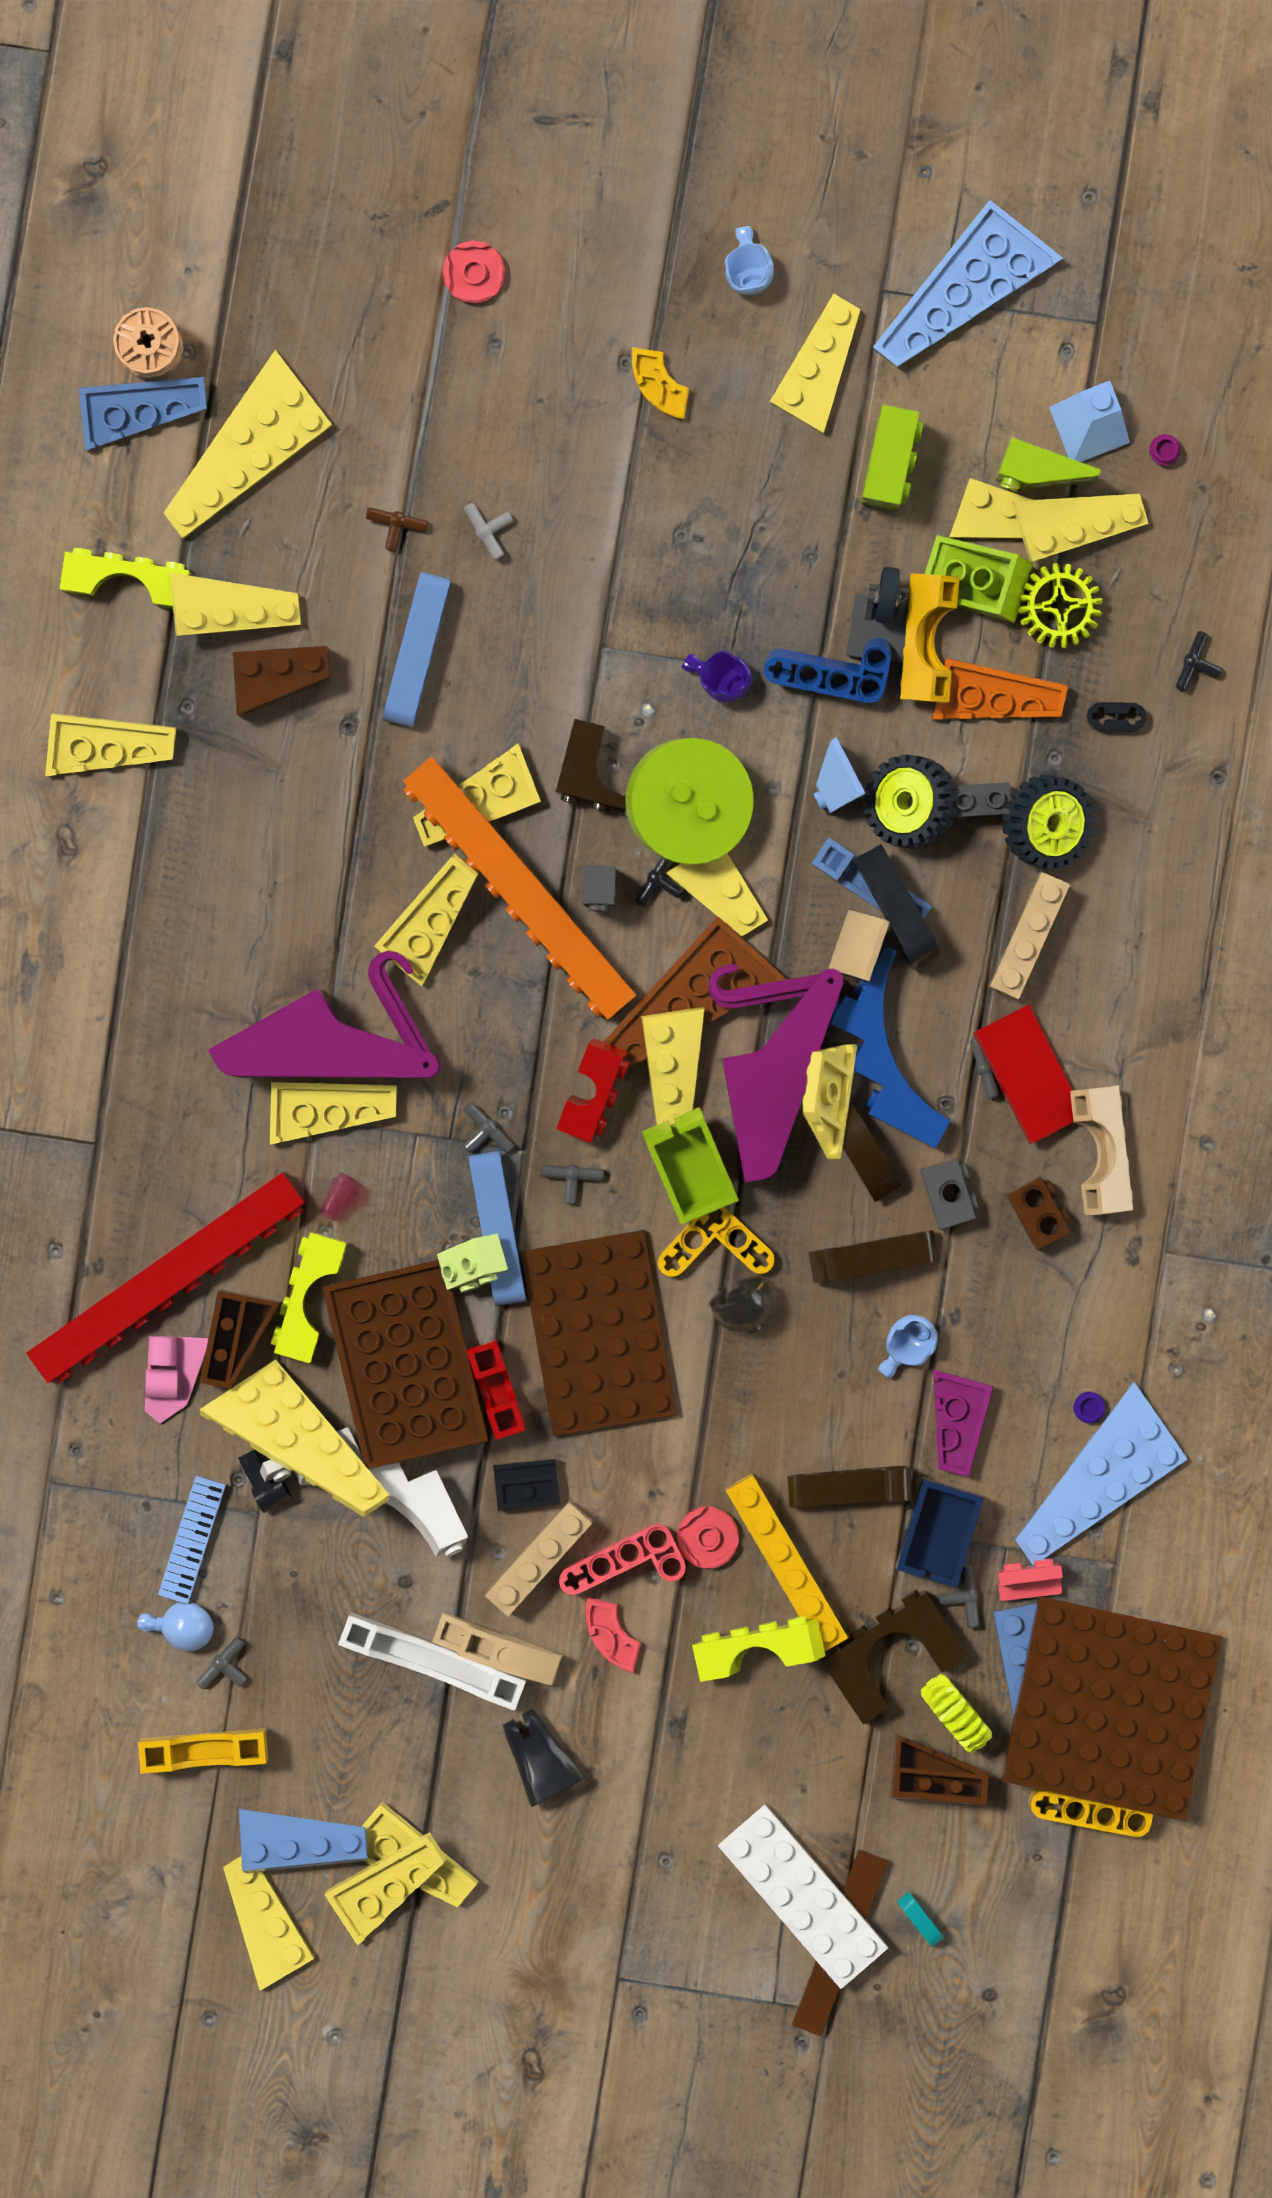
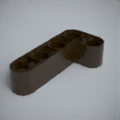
(873, 1257)
(850, 1486)

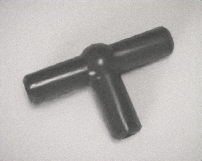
(984, 1071)
(487, 1129)
(572, 1174)
(968, 1596)
(222, 1664)

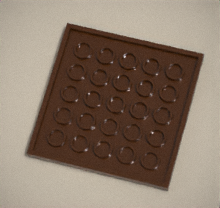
(1111, 1708)

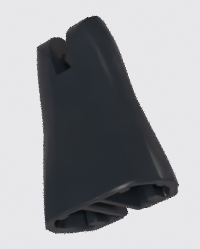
(540, 1759)

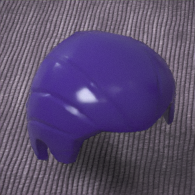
(721, 675)

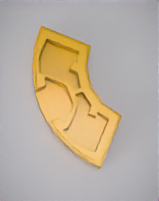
(657, 384)

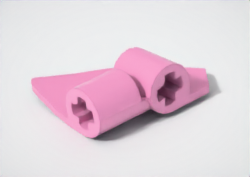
(171, 1373)

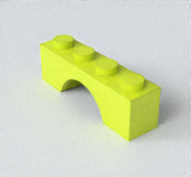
(86, 573)
(298, 1336)
(794, 1643)

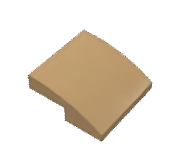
(859, 945)

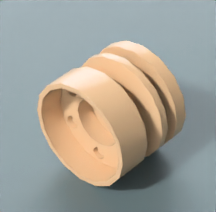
(165, 350)

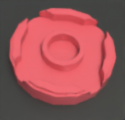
(473, 272)
(707, 1537)

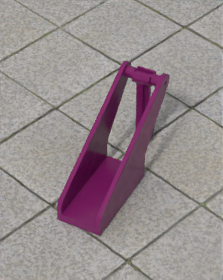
(313, 1042)
(770, 1083)

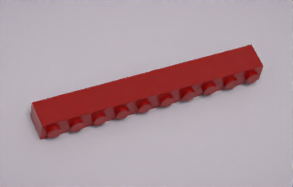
(165, 1278)

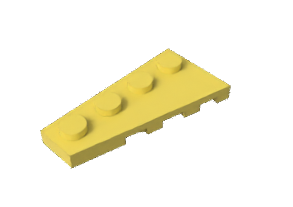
(1067, 523)
(223, 606)
(98, 743)
(495, 790)
(429, 918)
(672, 1060)
(319, 1108)
(390, 1832)
(382, 1887)
(266, 1925)

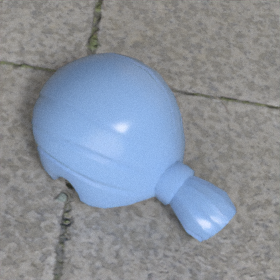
(748, 266)
(909, 1343)
(183, 1626)

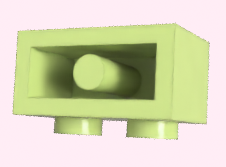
(472, 1263)

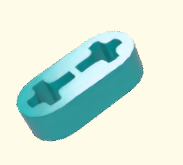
(920, 1919)

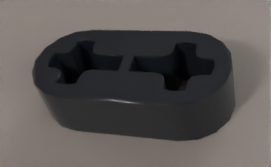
(1116, 708)

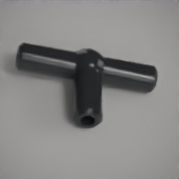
(1193, 662)
(657, 879)

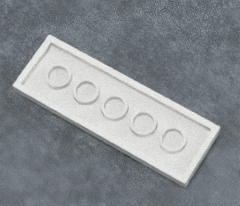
(803, 1896)

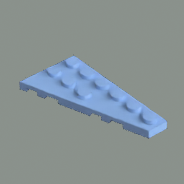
(977, 272)
(1114, 1466)

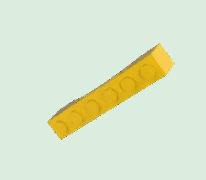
(784, 1558)

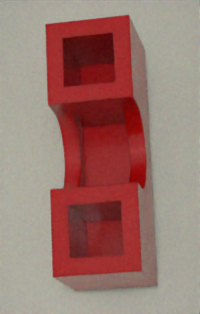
(586, 1116)
(496, 1389)

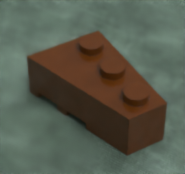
(274, 674)
(234, 1334)
(934, 1777)

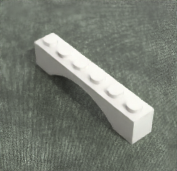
(430, 1659)

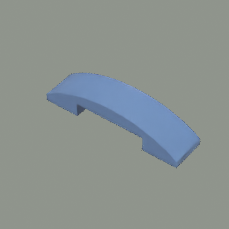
(839, 865)

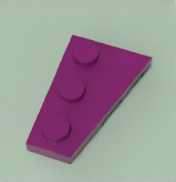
(960, 1417)

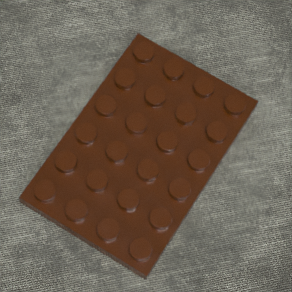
(598, 1332)
(404, 1365)

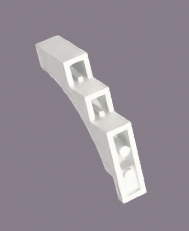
(419, 1500)

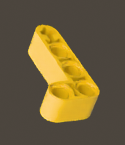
(1088, 1815)

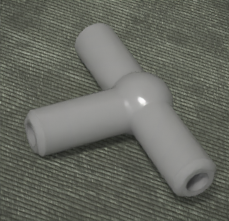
(485, 531)

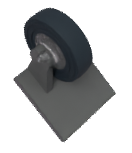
(880, 616)

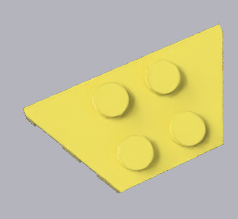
(829, 1096)

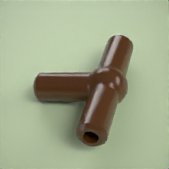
(397, 521)

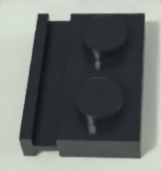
(526, 1484)

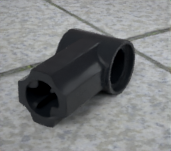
(269, 1493)

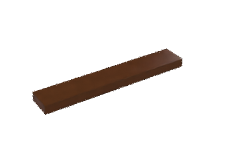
(820, 1988)

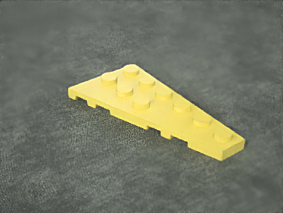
(259, 436)
(291, 1431)

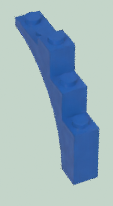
(895, 1101)

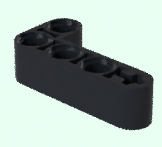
(897, 906)

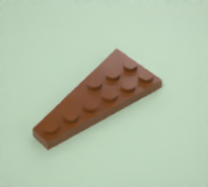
(688, 984)

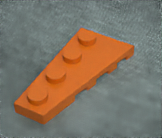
(996, 693)

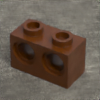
(1031, 1216)

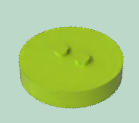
(689, 800)

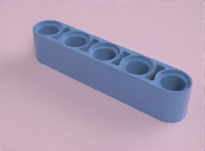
(416, 649)
(497, 1219)

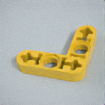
(722, 1233)

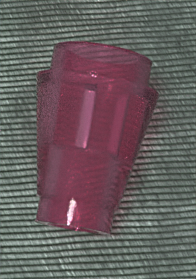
(339, 1196)

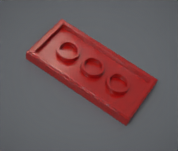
(1027, 1073)

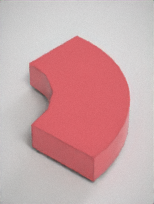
(609, 1636)

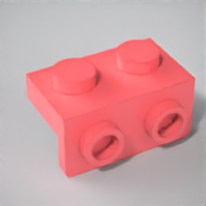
(1029, 1581)

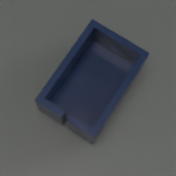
(939, 1532)

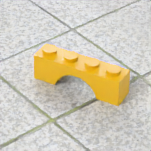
(928, 602)
(203, 1749)

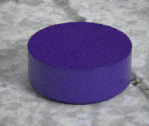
(1089, 1407)

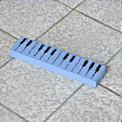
(192, 1539)

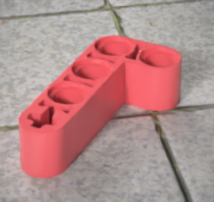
(619, 1564)

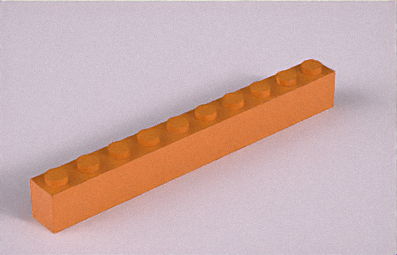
(519, 887)

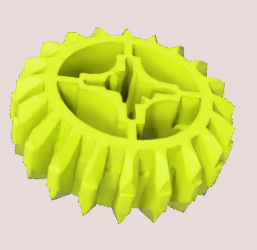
(1087, 603)
(956, 1713)

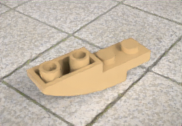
(497, 1650)

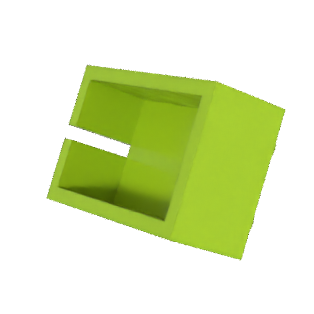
(892, 458)
(690, 1166)

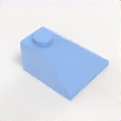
(1090, 422)
(837, 781)

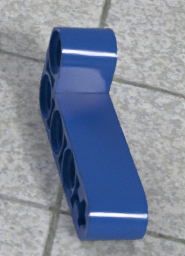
(828, 667)

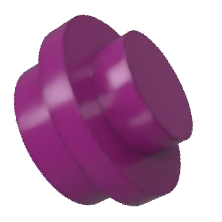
(1164, 450)

